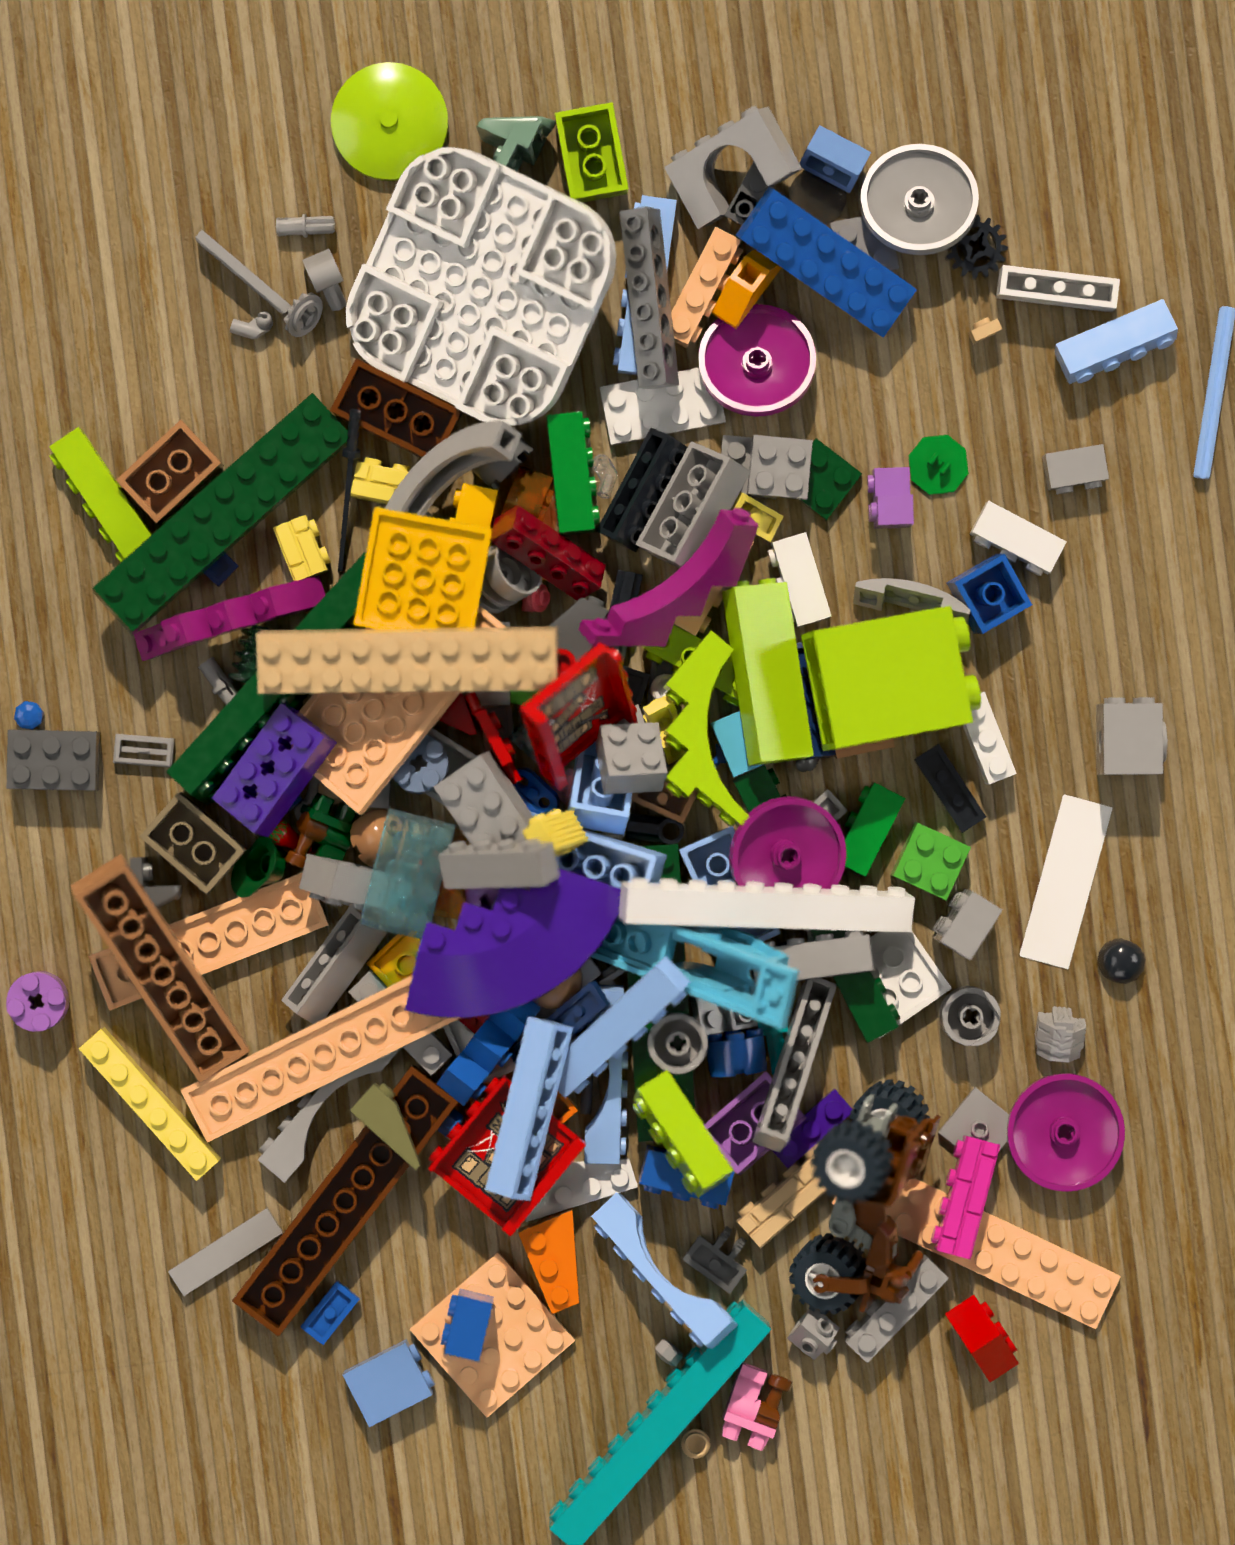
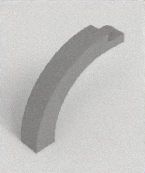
(450, 460)

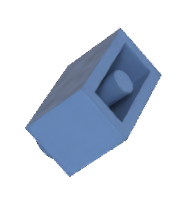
(834, 159)

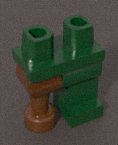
(327, 832)

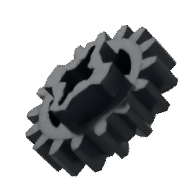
(988, 252)

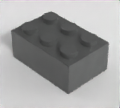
(53, 760)

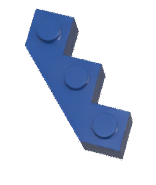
(484, 1052)

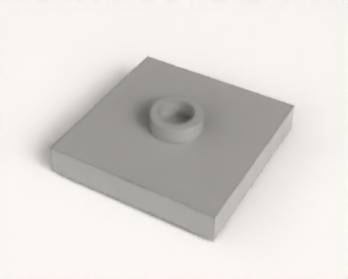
(978, 1119)

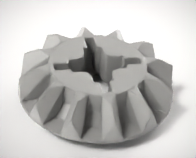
(303, 314)

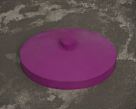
(760, 364)
(789, 844)
(1065, 1132)

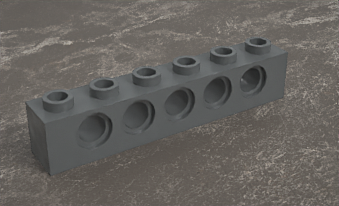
(649, 298)

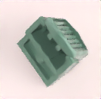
(515, 138)

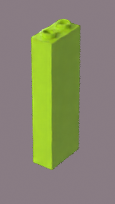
(767, 672)

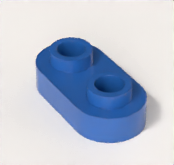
(534, 791)

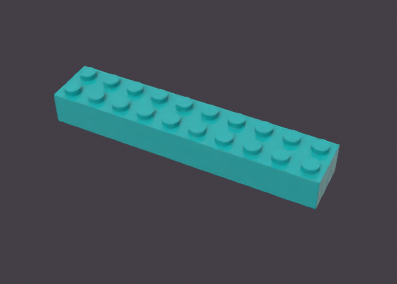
(656, 1428)

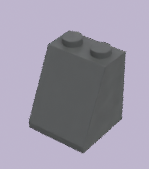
(569, 622)

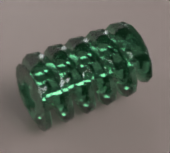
(248, 665)

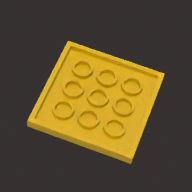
(421, 572)

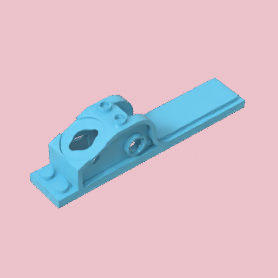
(728, 983)

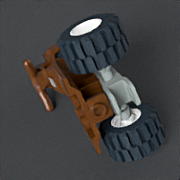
(866, 1169)

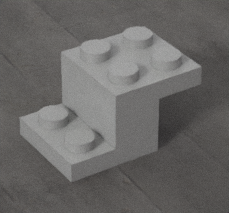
(776, 464)

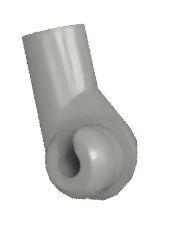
(253, 329)

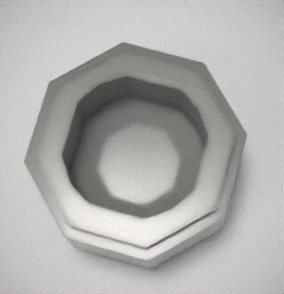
(668, 1352)

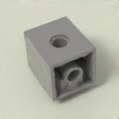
(1130, 737)

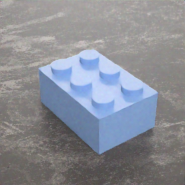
(590, 804)

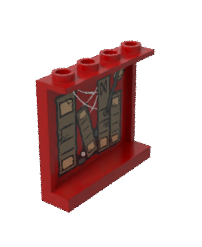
(572, 707)
(470, 1152)

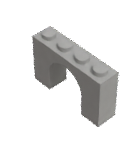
(694, 170)

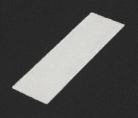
(1066, 881)

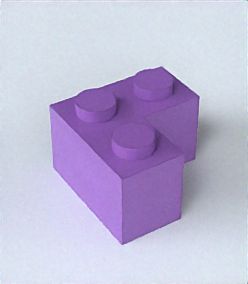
(891, 498)

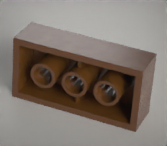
(390, 393)

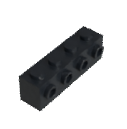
(641, 489)

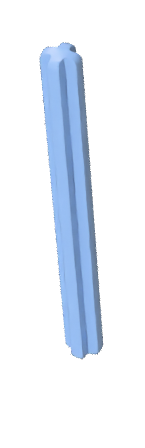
(1214, 392)

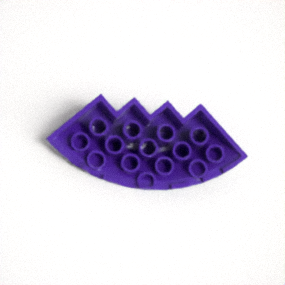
(512, 951)

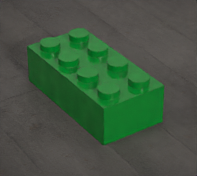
(571, 473)

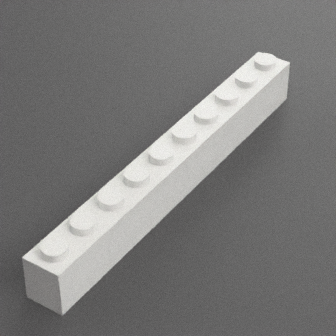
(765, 906)

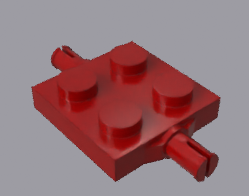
(490, 726)

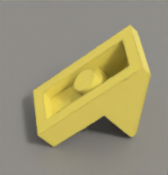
(764, 516)

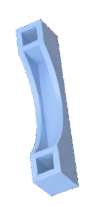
(603, 1131)
(625, 1228)

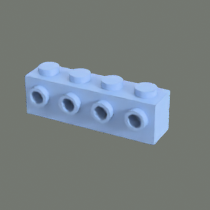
(1116, 342)

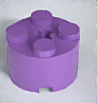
(53, 994)

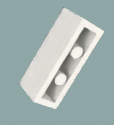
(1017, 538)
(800, 572)
(988, 744)

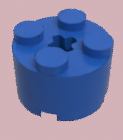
(736, 1053)

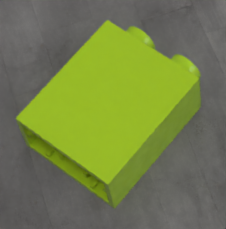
(890, 677)

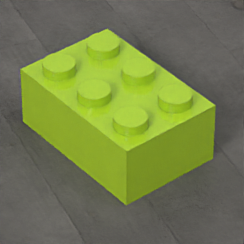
(591, 152)

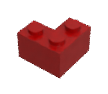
(984, 1339)

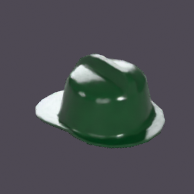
(258, 867)

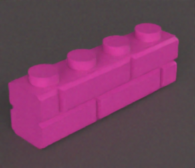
(966, 1196)

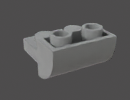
(717, 1018)

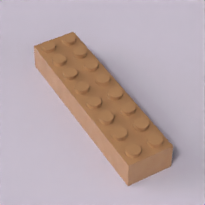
(159, 968)

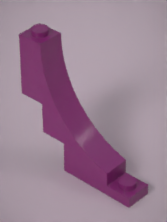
(652, 615)

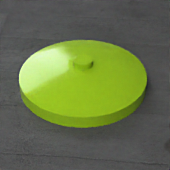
(388, 119)

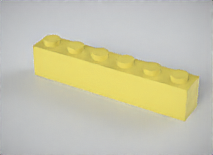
(150, 1103)

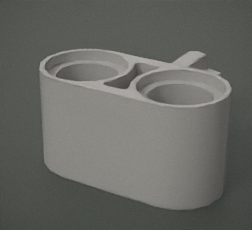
(326, 277)

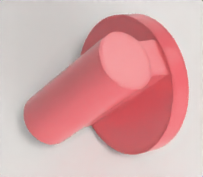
(536, 601)

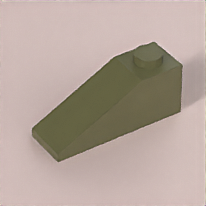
(384, 1118)

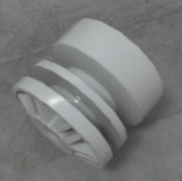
(506, 581)

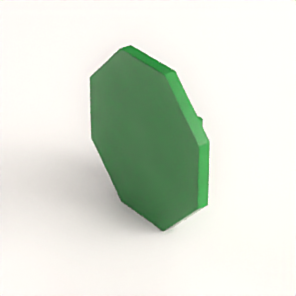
(938, 464)

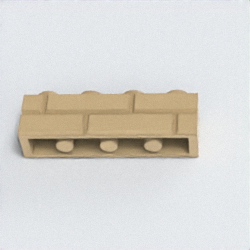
(781, 1202)

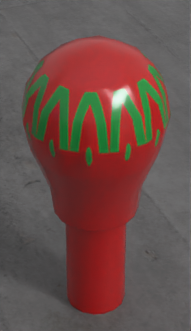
(285, 836)

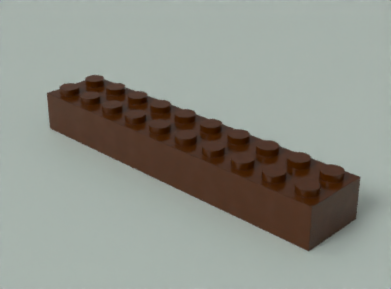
(340, 1208)

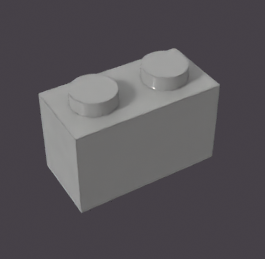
(1075, 467)

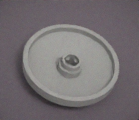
(919, 199)

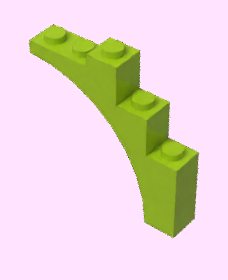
(688, 731)

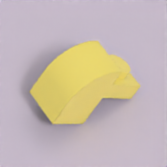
(663, 712)

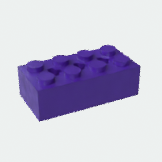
(256, 768)

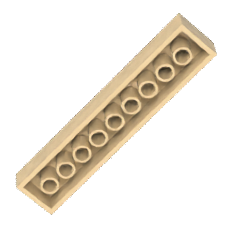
(407, 659)

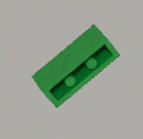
(870, 826)

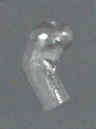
(606, 473)

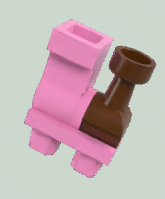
(752, 1413)

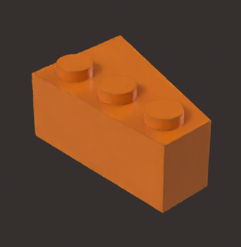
(553, 1258)

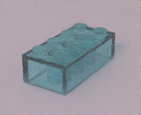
(406, 874)

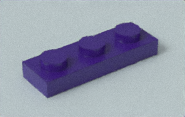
(820, 1120)

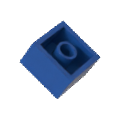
(990, 593)
(469, 1324)

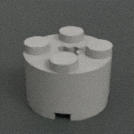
(986, 1017)
(691, 1052)

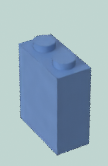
(389, 1382)

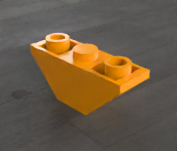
(745, 287)

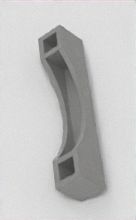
(289, 1148)

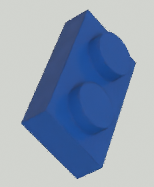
(330, 1312)

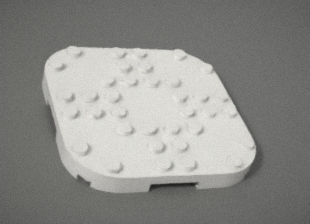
(481, 286)

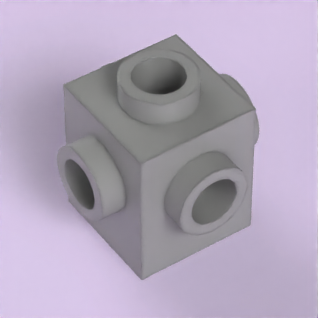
(814, 1334)

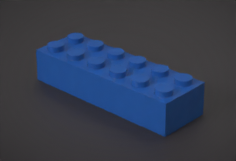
(826, 262)

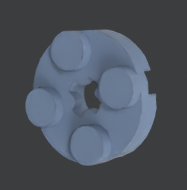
(429, 776)

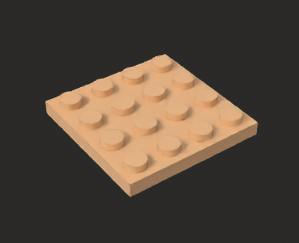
(517, 1342)

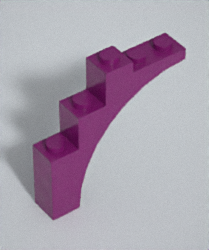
(229, 616)

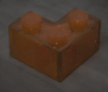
(531, 492)

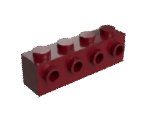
(547, 553)

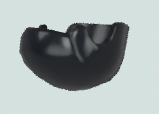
(1121, 961)

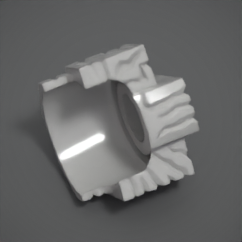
(1059, 1035)

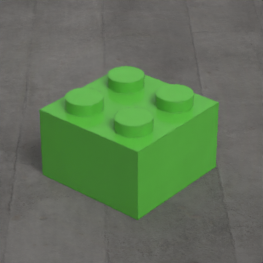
(930, 861)

